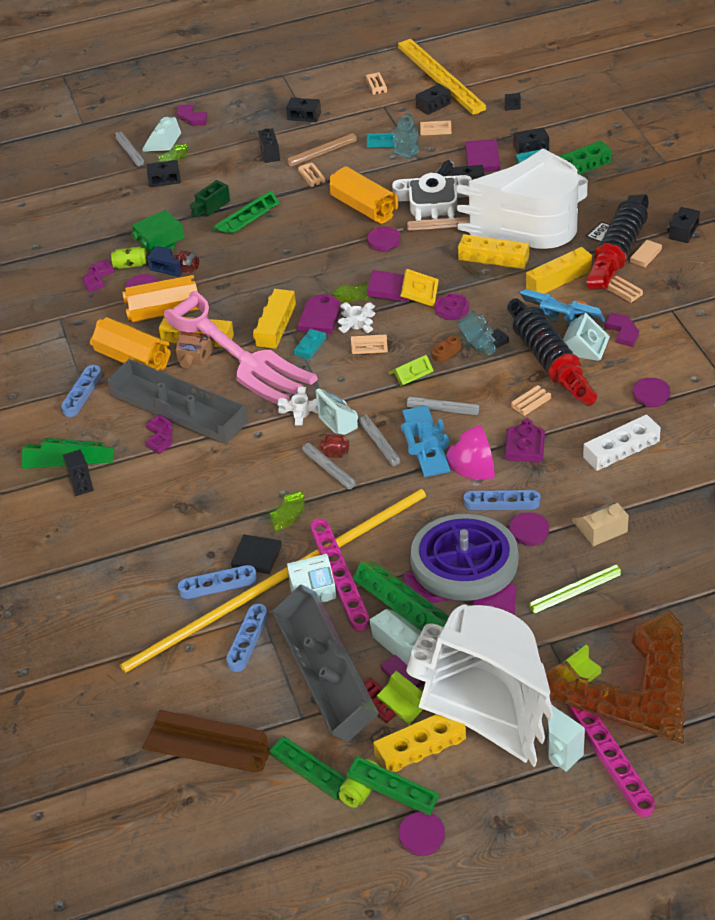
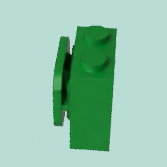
(158, 230)

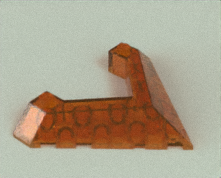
(656, 705)

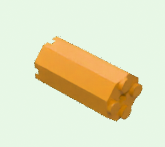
(363, 194)
(152, 299)
(126, 342)

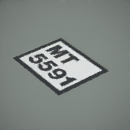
(598, 232)

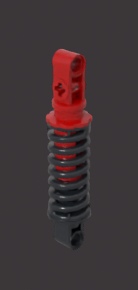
(618, 240)
(550, 350)

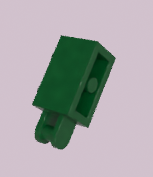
(210, 199)

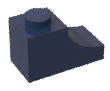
(162, 261)

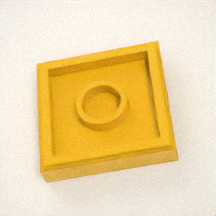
(419, 287)

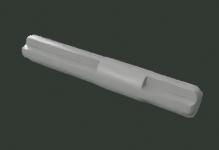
(129, 148)
(442, 405)
(379, 440)
(329, 466)

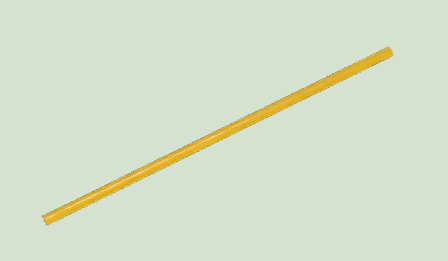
(264, 585)

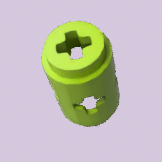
(122, 260)
(354, 793)

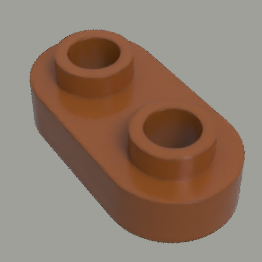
(446, 348)

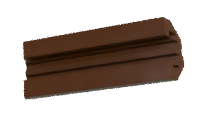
(208, 741)

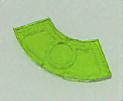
(176, 153)
(350, 293)
(290, 509)

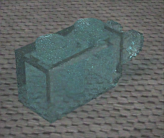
(405, 137)
(478, 332)

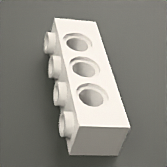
(621, 442)

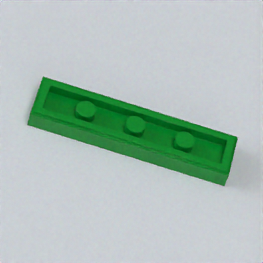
(308, 767)
(393, 785)

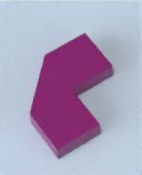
(193, 118)
(92, 279)
(628, 331)
(163, 434)

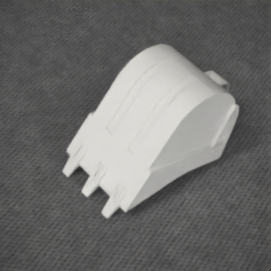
(526, 202)
(485, 675)

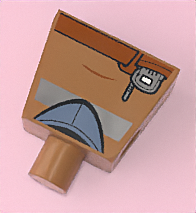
(193, 348)

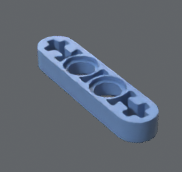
(90, 375)
(502, 503)
(216, 578)
(248, 637)

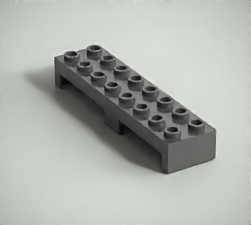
(177, 401)
(326, 663)

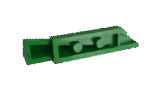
(247, 214)
(52, 449)

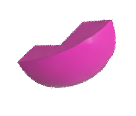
(472, 455)

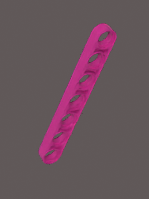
(345, 580)
(612, 763)

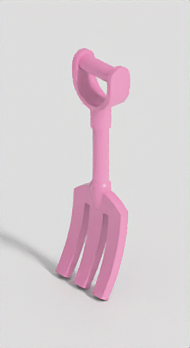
(249, 363)

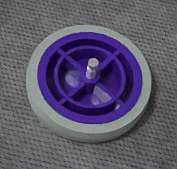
(464, 557)

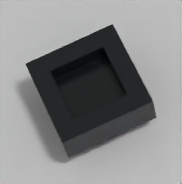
(512, 101)
(500, 337)

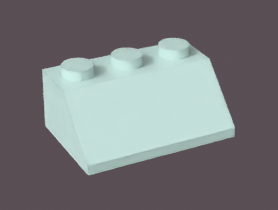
(394, 633)

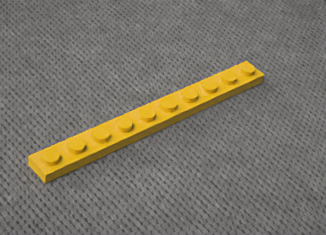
(442, 76)

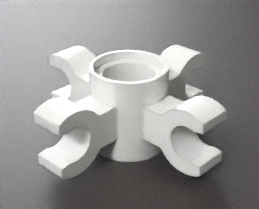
(356, 317)
(299, 405)

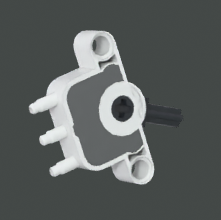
(432, 193)

